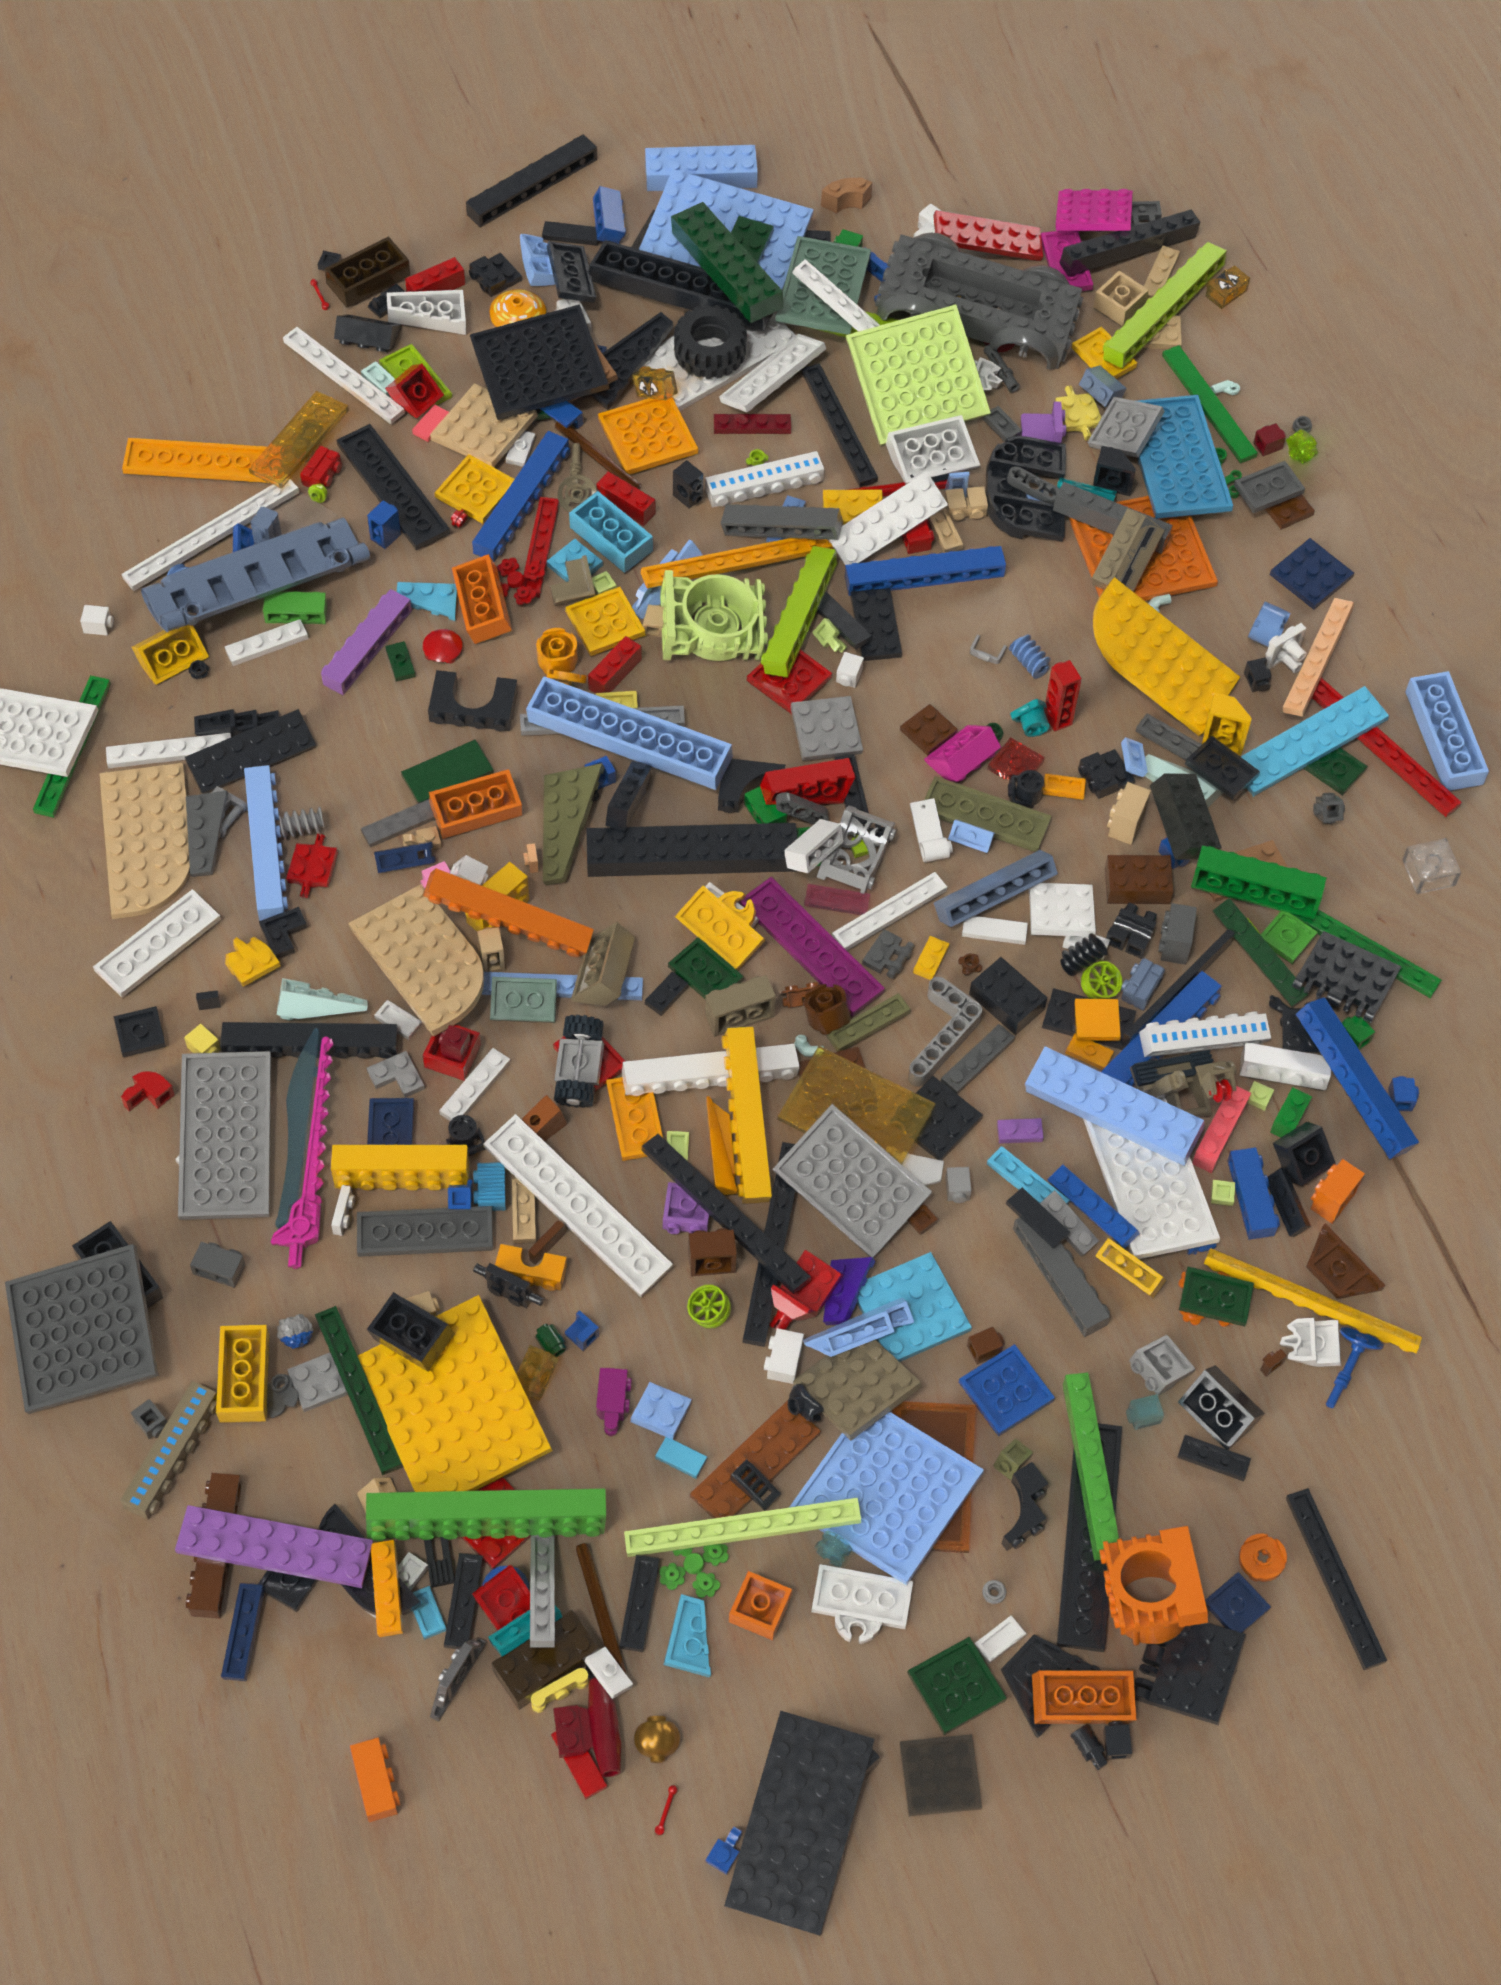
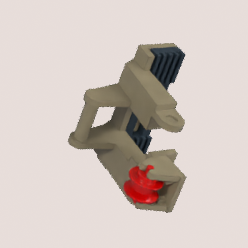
(1194, 1070)

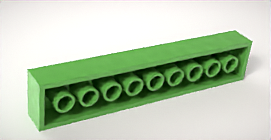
(485, 1514)

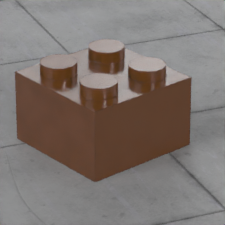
(712, 1252)

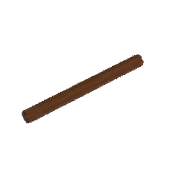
(597, 455)
(598, 1603)

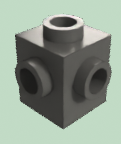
(1333, 812)

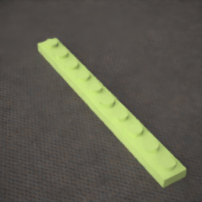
(742, 1527)

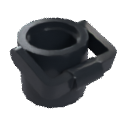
(1028, 789)
(465, 1132)

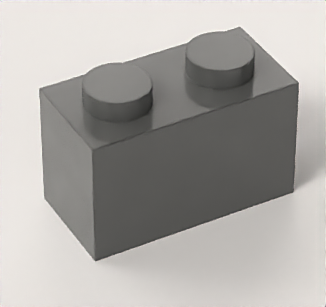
(217, 1264)

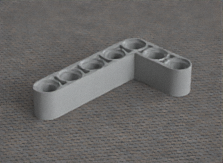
(948, 1033)

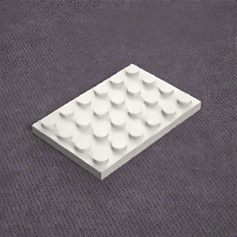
(42, 731)

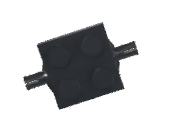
(508, 1285)

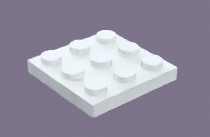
(1062, 909)

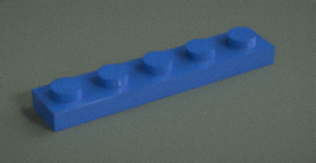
(1093, 1206)

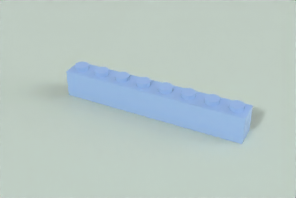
(264, 842)

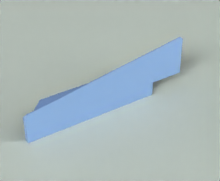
(652, 595)
(861, 1328)

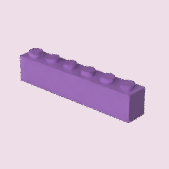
(366, 641)

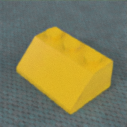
(169, 652)
(1227, 722)

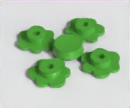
(694, 1565)

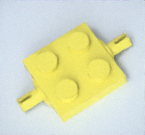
(1080, 412)

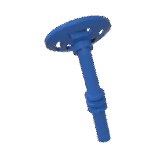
(1359, 1344)

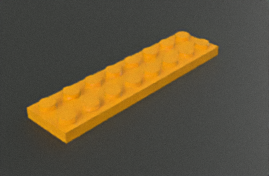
(191, 459)

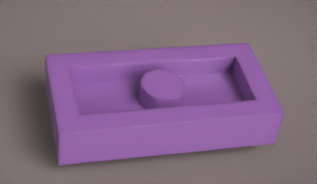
(1020, 1130)

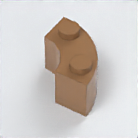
(846, 194)

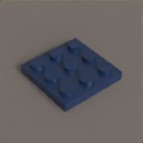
(1311, 573)

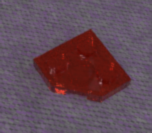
(1014, 760)

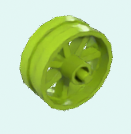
(1102, 980)
(709, 1306)

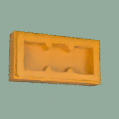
(1064, 786)
(1089, 1052)

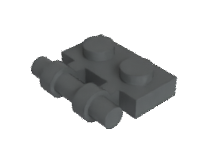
(1145, 211)
(883, 950)

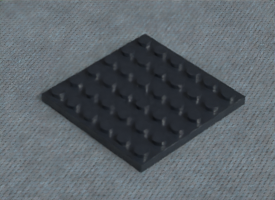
(539, 362)

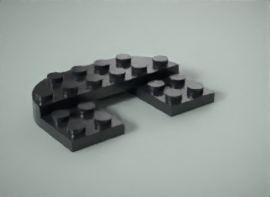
(1008, 504)

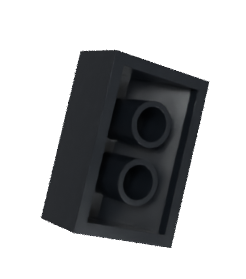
(366, 332)
(1220, 1407)

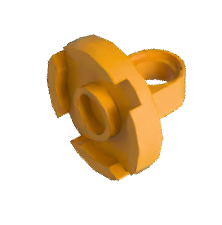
(566, 677)

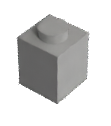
(958, 1184)

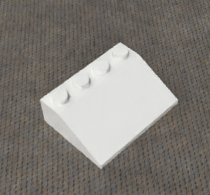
(932, 449)

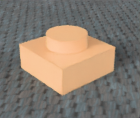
(530, 858)

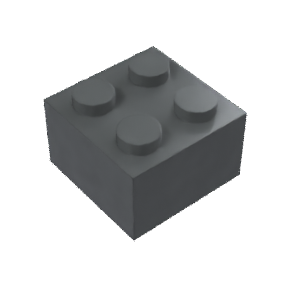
(1177, 933)

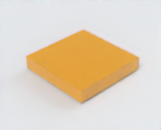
(1097, 1019)

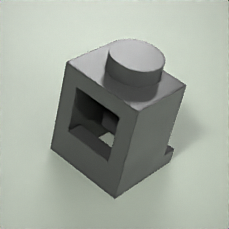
(148, 1413)

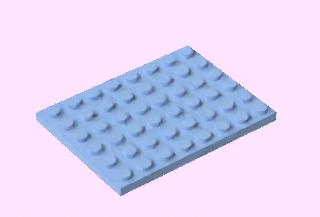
(727, 203)

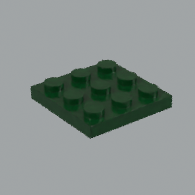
(956, 1685)

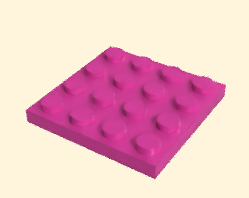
(1094, 210)

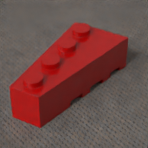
(816, 782)

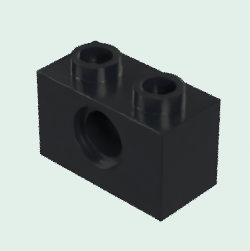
(688, 484)

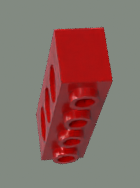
(1062, 695)

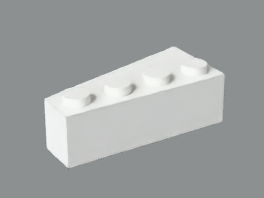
(428, 310)

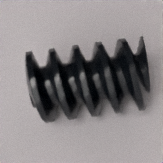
(1082, 954)

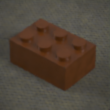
(1138, 879)

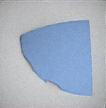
(536, 260)

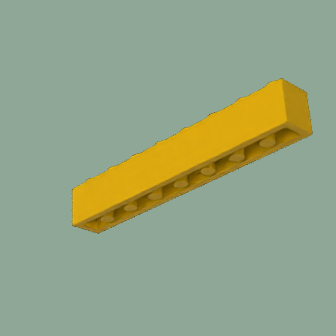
(747, 1115)

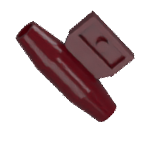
(590, 1728)

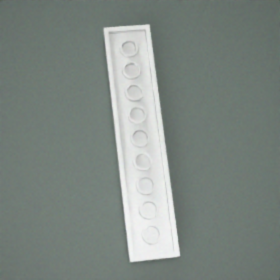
(578, 1205)

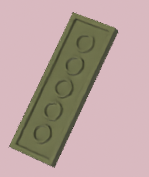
(1007, 819)

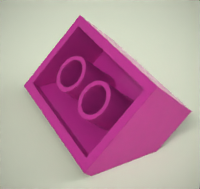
(963, 752)

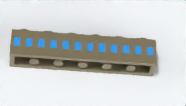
(170, 1450)

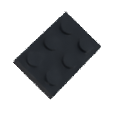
(1222, 767)

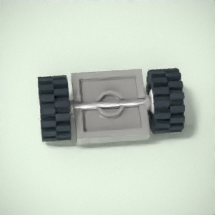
(579, 1061)

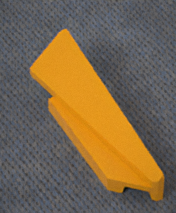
(721, 1148)

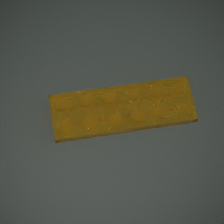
(298, 439)

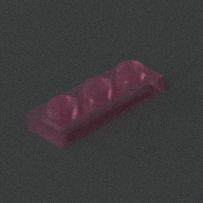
(836, 899)

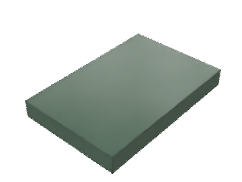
(523, 999)

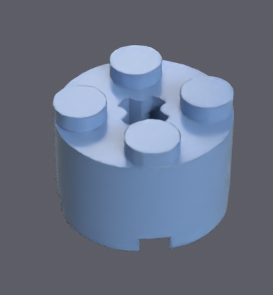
(1268, 623)

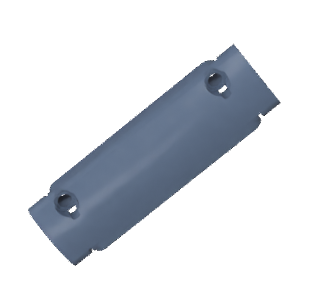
(253, 573)

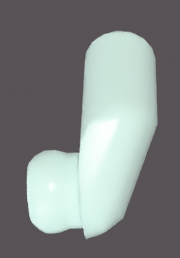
(1227, 387)
(1161, 600)
(804, 1047)

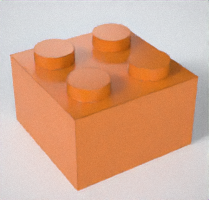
(1336, 1190)
(760, 1605)

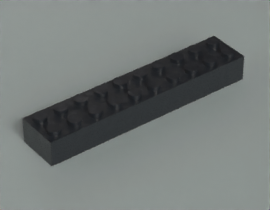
(661, 279)
(689, 849)

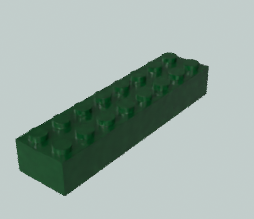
(727, 262)

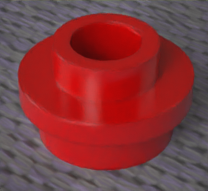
(459, 518)

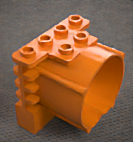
(1159, 1556)

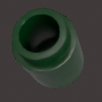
(550, 1339)

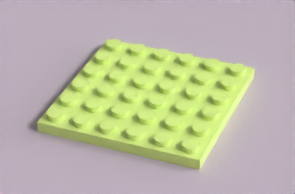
(917, 372)

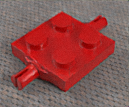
(312, 865)

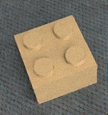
(1120, 298)
(1128, 812)

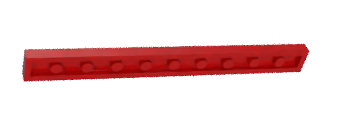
(1396, 758)

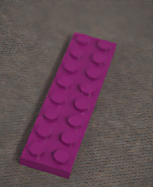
(812, 945)

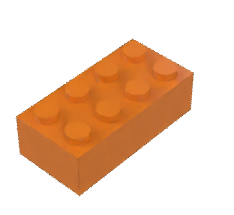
(481, 599)
(475, 803)
(1083, 1697)

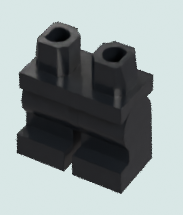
(1134, 927)

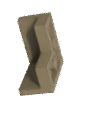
(579, 584)

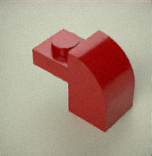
(149, 1086)

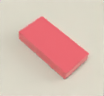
(429, 422)

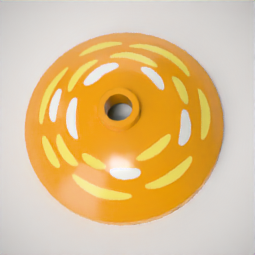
(515, 306)

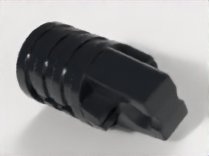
(1089, 1746)

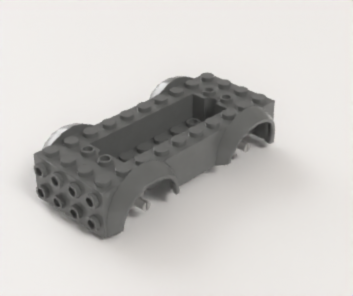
(1033, 302)

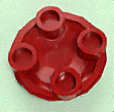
(442, 646)

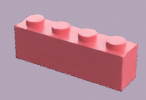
(1221, 1130)

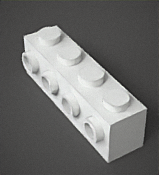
(1284, 1066)

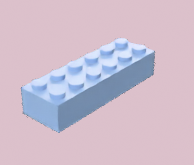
(725, 164)
(1446, 731)

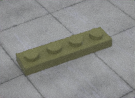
(869, 1022)

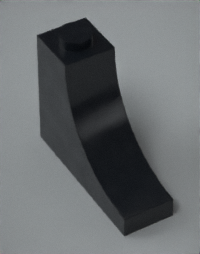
(739, 779)

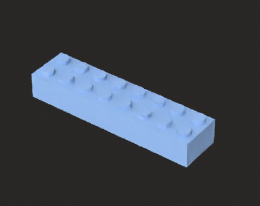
(1114, 1106)

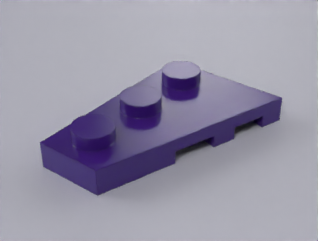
(844, 1296)

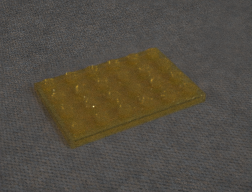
(876, 1105)

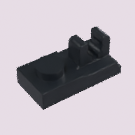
(379, 304)

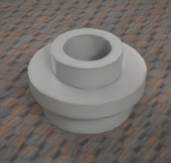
(994, 1585)

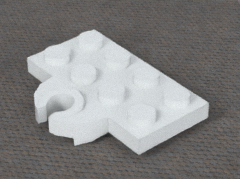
(861, 1601)

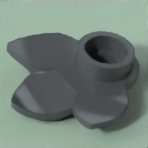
(281, 1397)

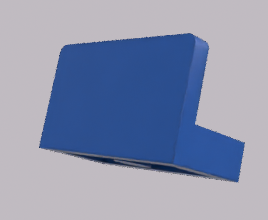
(565, 414)

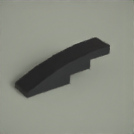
(231, 722)

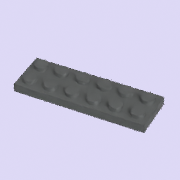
(424, 1231)

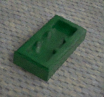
(400, 661)

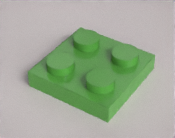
(1288, 936)

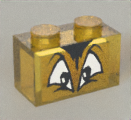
(1227, 286)
(655, 383)

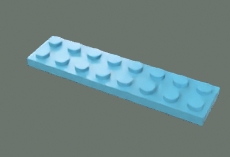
(1314, 738)

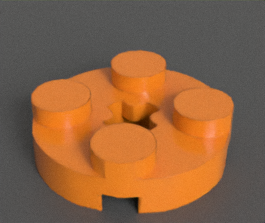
(1257, 1569)

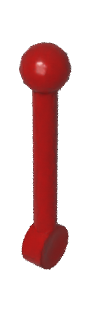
(325, 305)
(659, 1829)

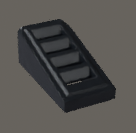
(753, 1472)

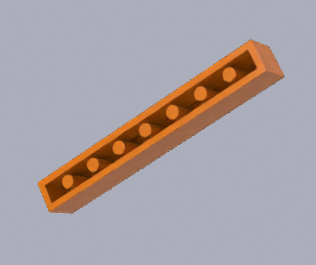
(507, 912)

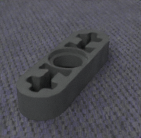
(1031, 478)
(790, 803)

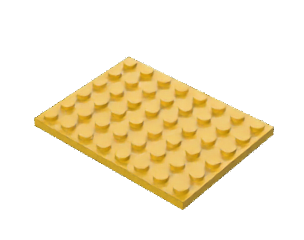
(464, 1415)

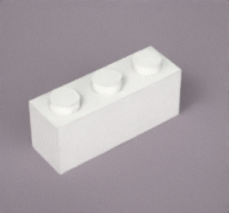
(813, 846)

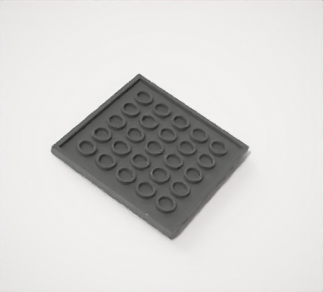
(81, 1329)

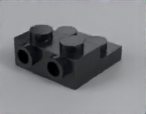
(494, 274)
(1104, 773)

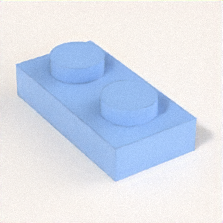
(1134, 757)
(971, 836)

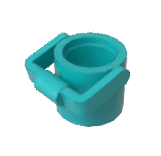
(1032, 718)

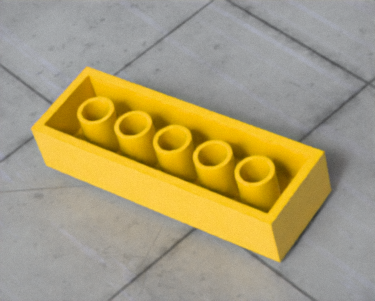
(399, 1166)

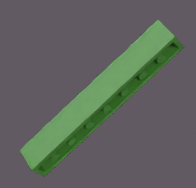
(1090, 1461)

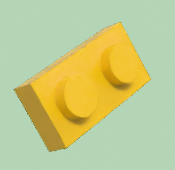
(931, 958)

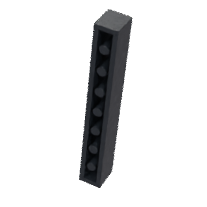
(531, 180)
(1131, 243)
(290, 1038)

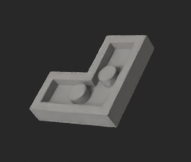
(398, 1069)

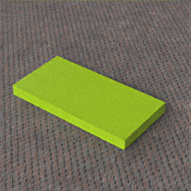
(402, 359)

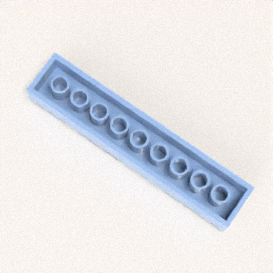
(629, 733)

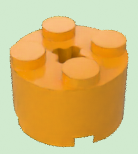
(557, 650)

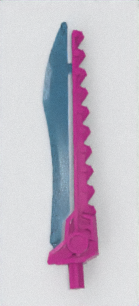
(305, 1212)

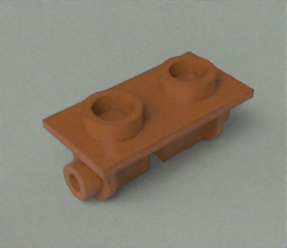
(795, 995)

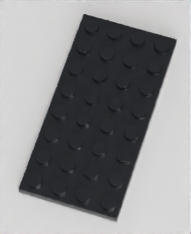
(799, 1823)

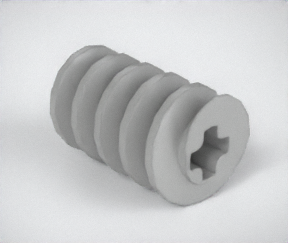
(301, 822)

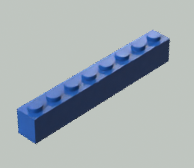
(521, 496)
(926, 570)
(1188, 1004)
(1357, 1078)

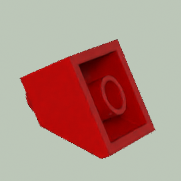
(415, 390)

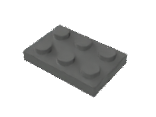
(1269, 487)

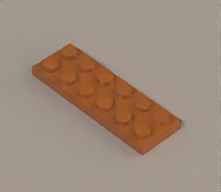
(768, 1449)

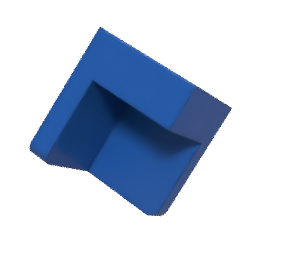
(609, 774)
(460, 1196)
(582, 1331)

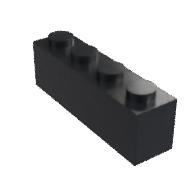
(628, 796)

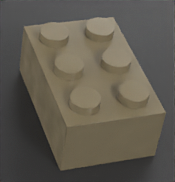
(740, 1005)

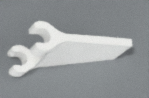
(924, 1169)

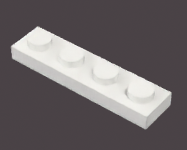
(266, 642)
(475, 1085)

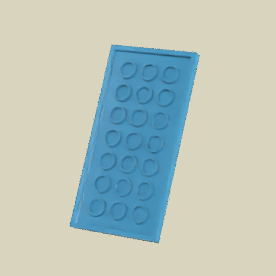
(1182, 462)

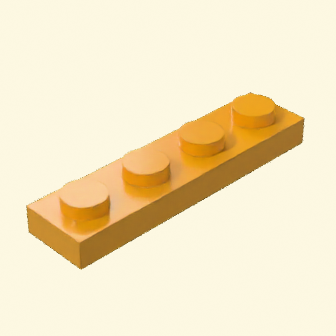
(386, 1588)

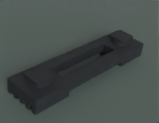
(440, 1572)

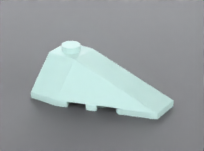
(1157, 767)
(300, 1001)

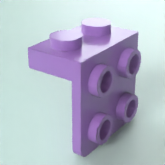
(1045, 426)

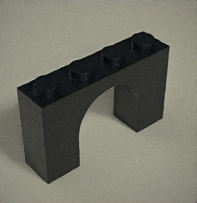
(494, 715)

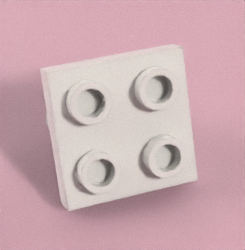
(1287, 648)

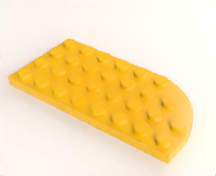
(1159, 656)

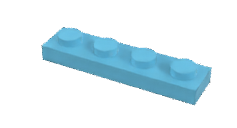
(1020, 1175)

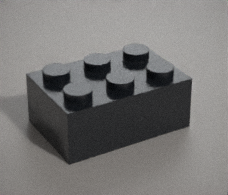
(1008, 995)
(410, 1331)

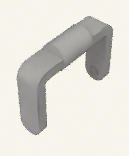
(985, 656)

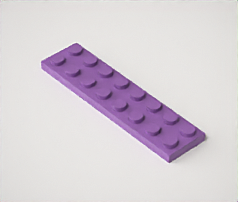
(274, 1546)

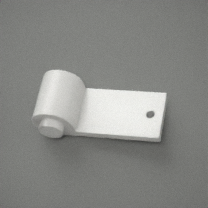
(929, 831)

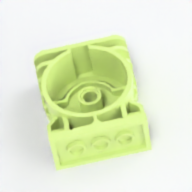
(715, 626)

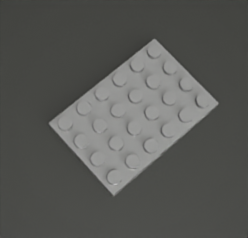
(852, 1181)

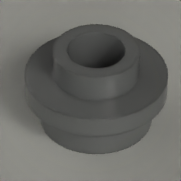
(1303, 423)

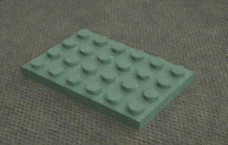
(838, 263)

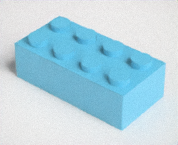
(611, 531)

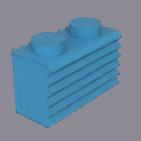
(491, 1185)

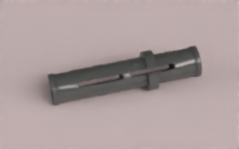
(1010, 382)

